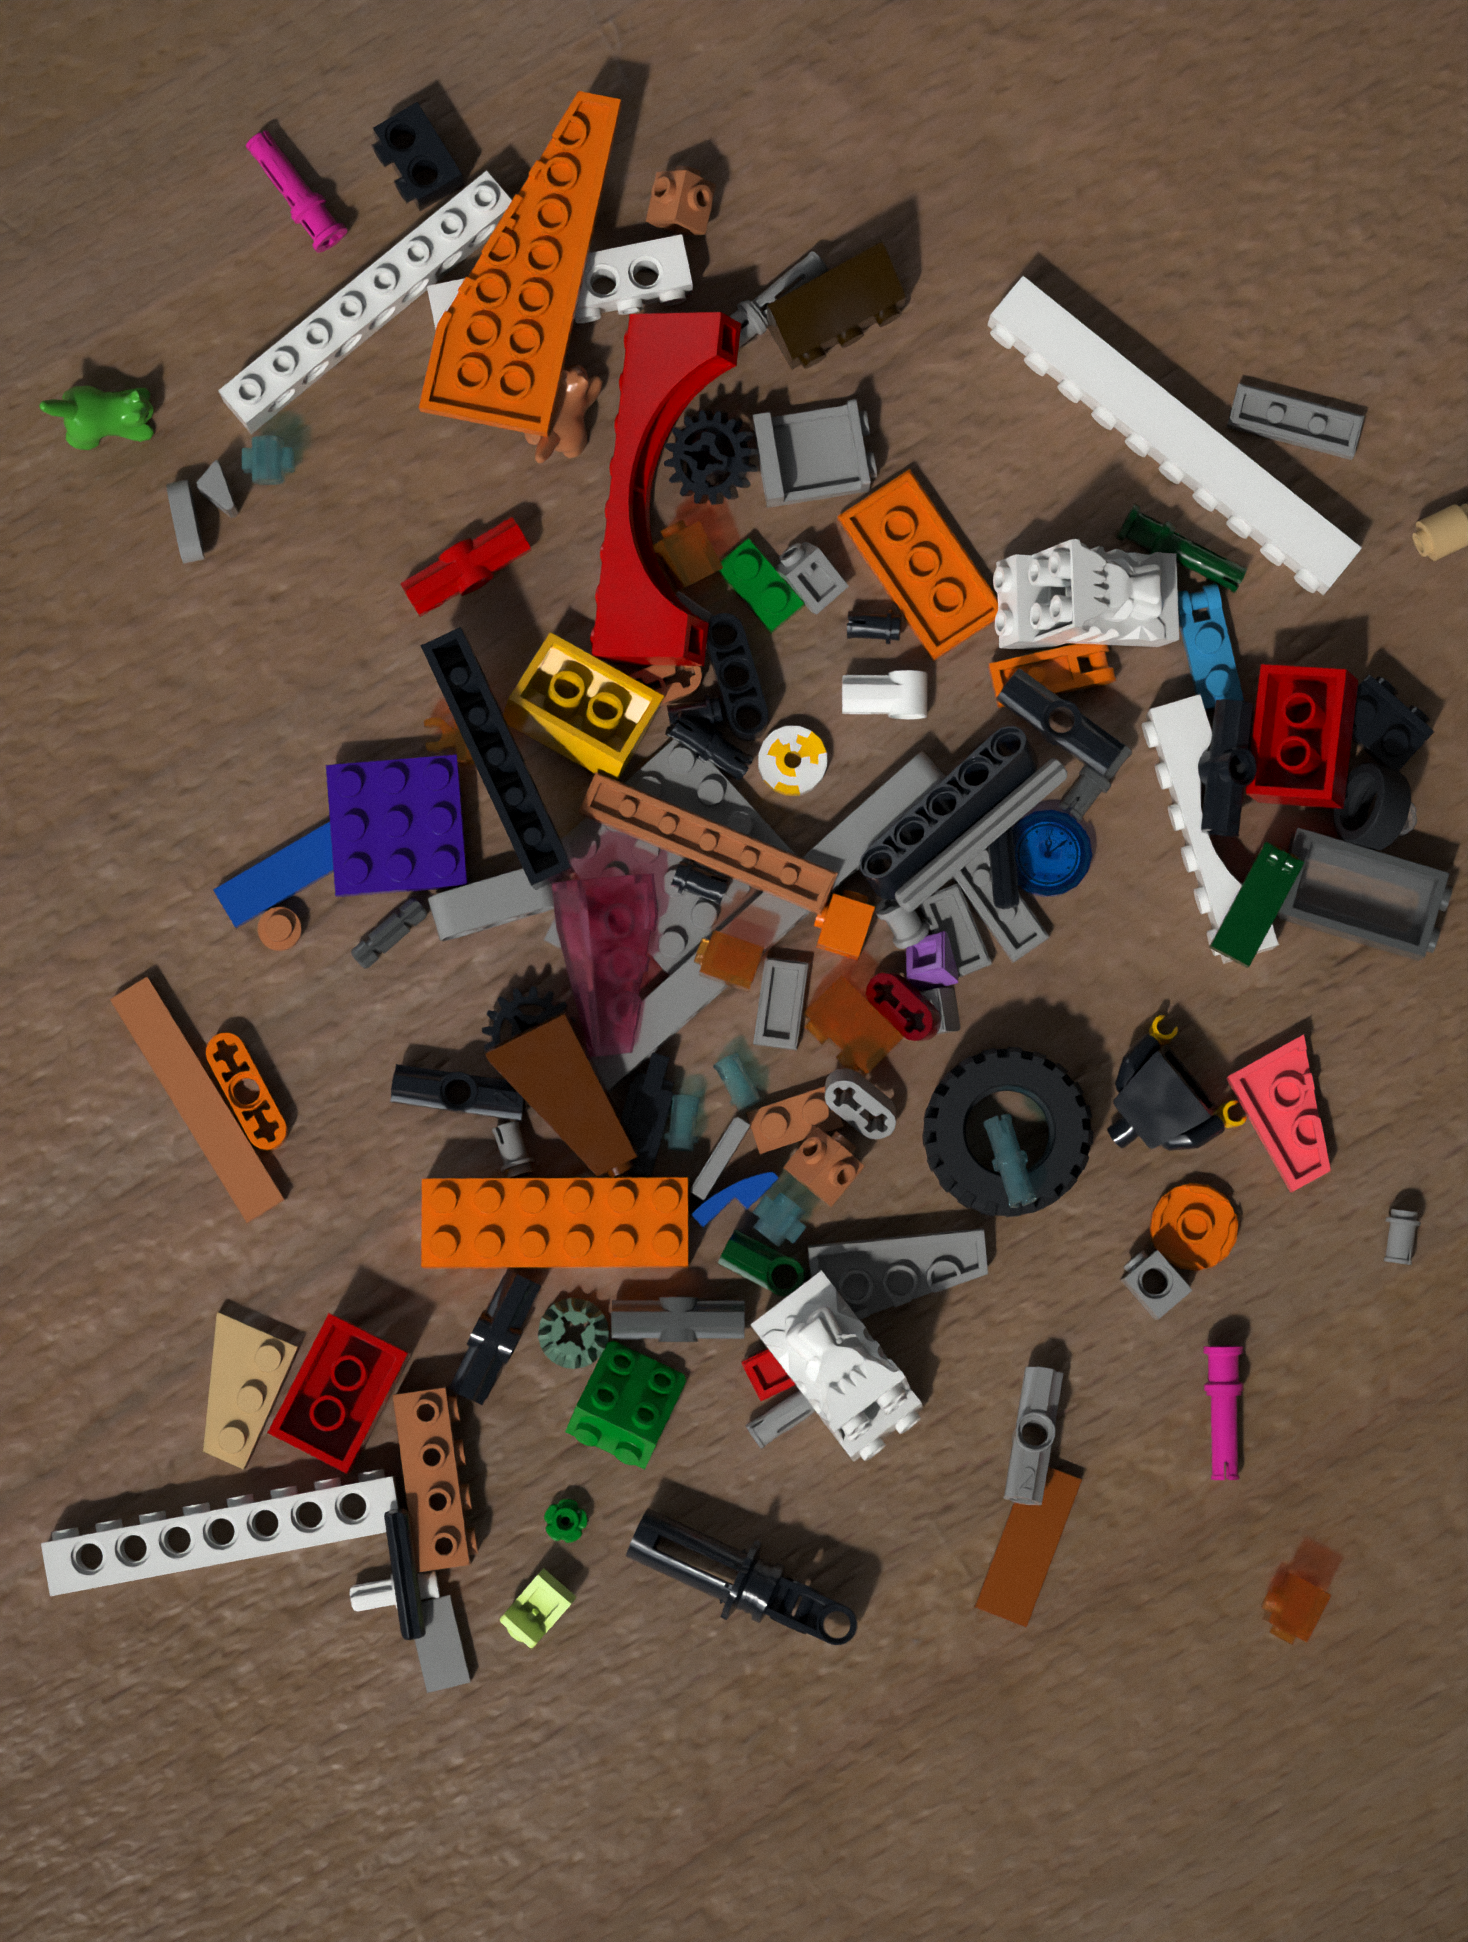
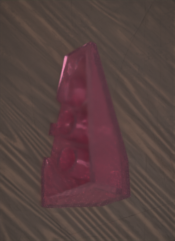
(605, 945)

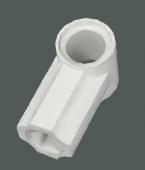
(897, 694)

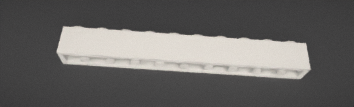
(1172, 436)

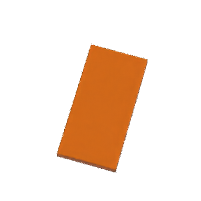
(921, 565)

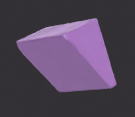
(931, 963)

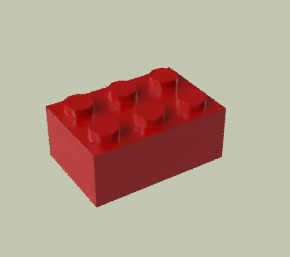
(1303, 735)
(339, 1393)

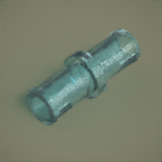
(1010, 1161)

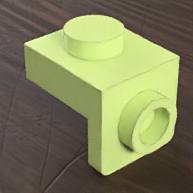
(537, 1609)

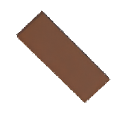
(1027, 1551)

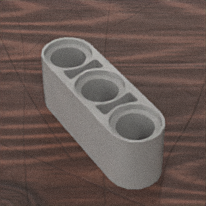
(488, 904)

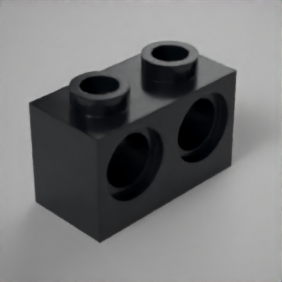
(424, 153)

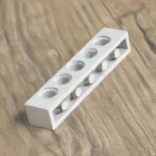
(620, 264)

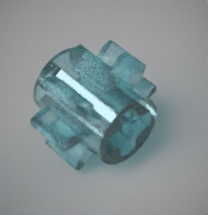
(268, 460)
(779, 1219)

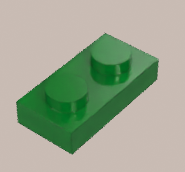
(760, 586)

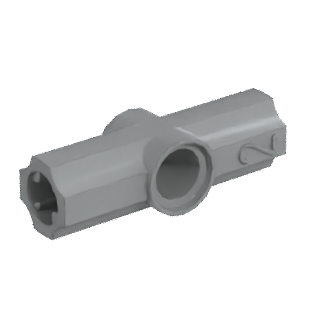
(1027, 1462)

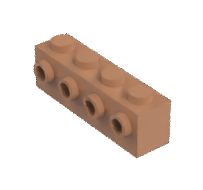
(433, 1479)

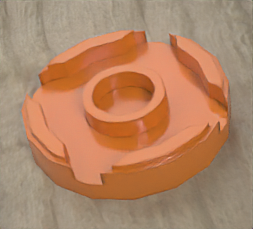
(1193, 1227)

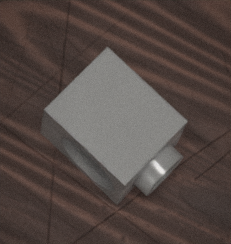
(1174, 1288)

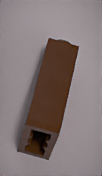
(565, 1088)

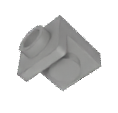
(810, 575)

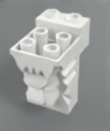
(1086, 598)
(839, 1367)

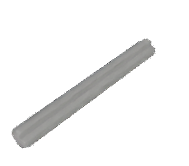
(981, 835)

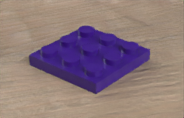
(396, 825)

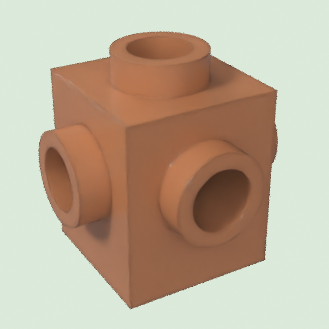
(681, 201)
(825, 1165)

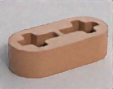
(674, 691)

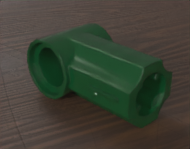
(758, 1262)

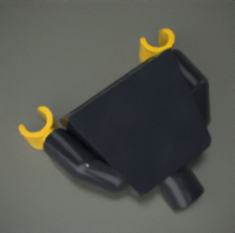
(1163, 1099)

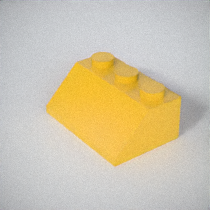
(582, 707)

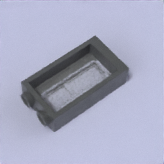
(1365, 895)

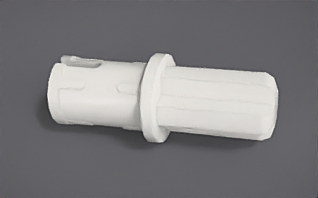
(382, 1592)

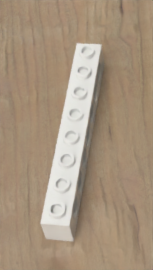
(366, 303)
(68, 1573)

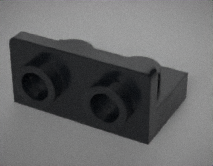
(1386, 726)

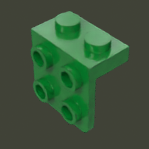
(626, 1404)

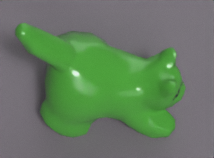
(96, 414)

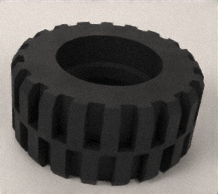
(1017, 1072)

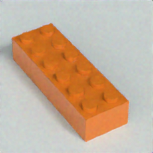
(554, 1223)

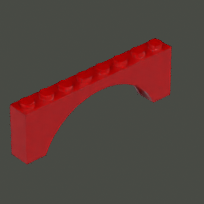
(663, 370)

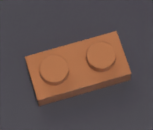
(792, 1120)

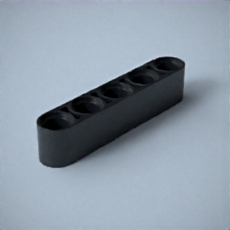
(957, 793)

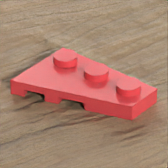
(1284, 1112)

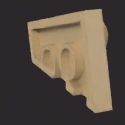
(243, 1388)

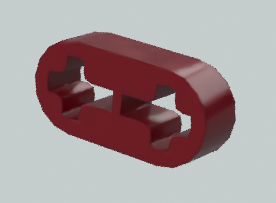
(910, 1000)

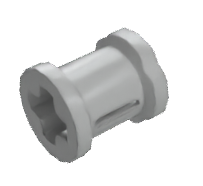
(905, 925)

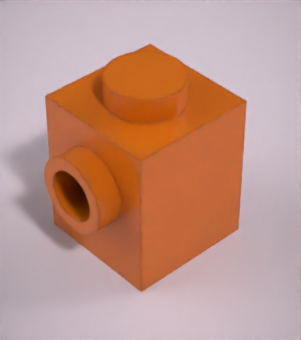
(844, 924)

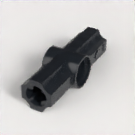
(1083, 741)
(1227, 767)
(429, 1089)
(495, 1337)

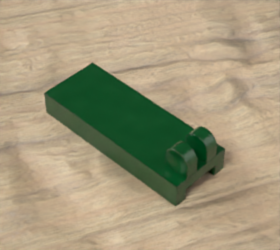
(1256, 904)

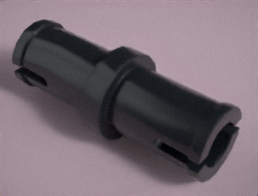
(709, 745)

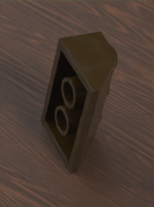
(836, 307)

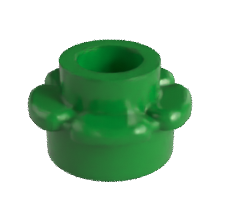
(554, 1515)

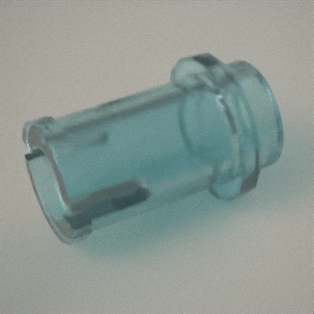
(737, 1082)
(683, 1123)

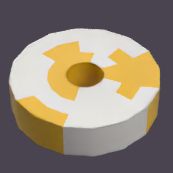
(792, 741)

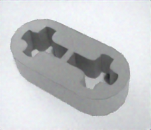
(185, 521)
(856, 1107)

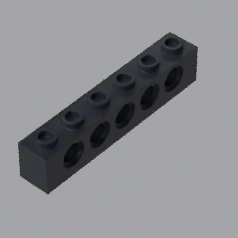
(497, 758)

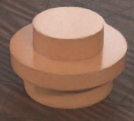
(279, 929)

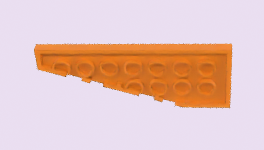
(513, 317)

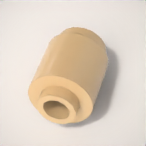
(1442, 532)

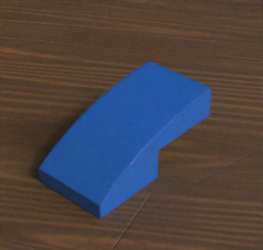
(744, 1191)

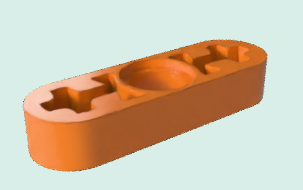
(252, 1125)

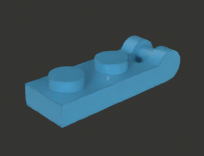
(1208, 647)

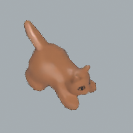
(567, 425)

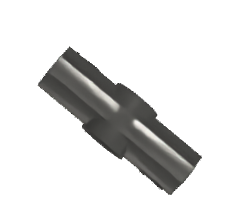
(678, 1319)

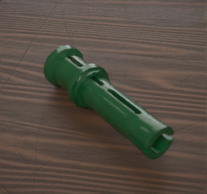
(1161, 538)

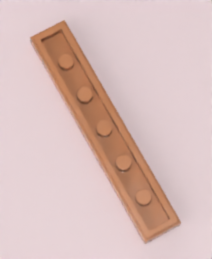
(708, 843)
(197, 1100)

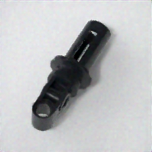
(757, 1588)

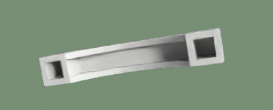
(1181, 737)

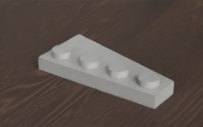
(899, 1268)

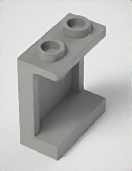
(813, 454)

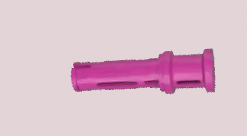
(306, 206)
(1224, 1388)

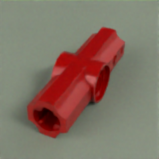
(466, 567)

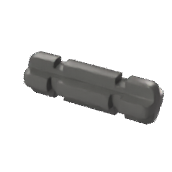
(389, 933)

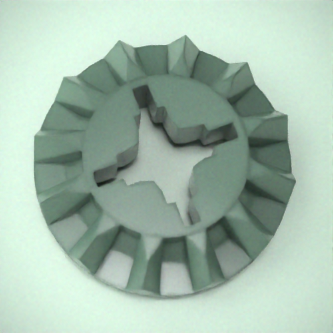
(594, 1337)

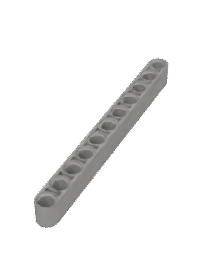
(770, 917)

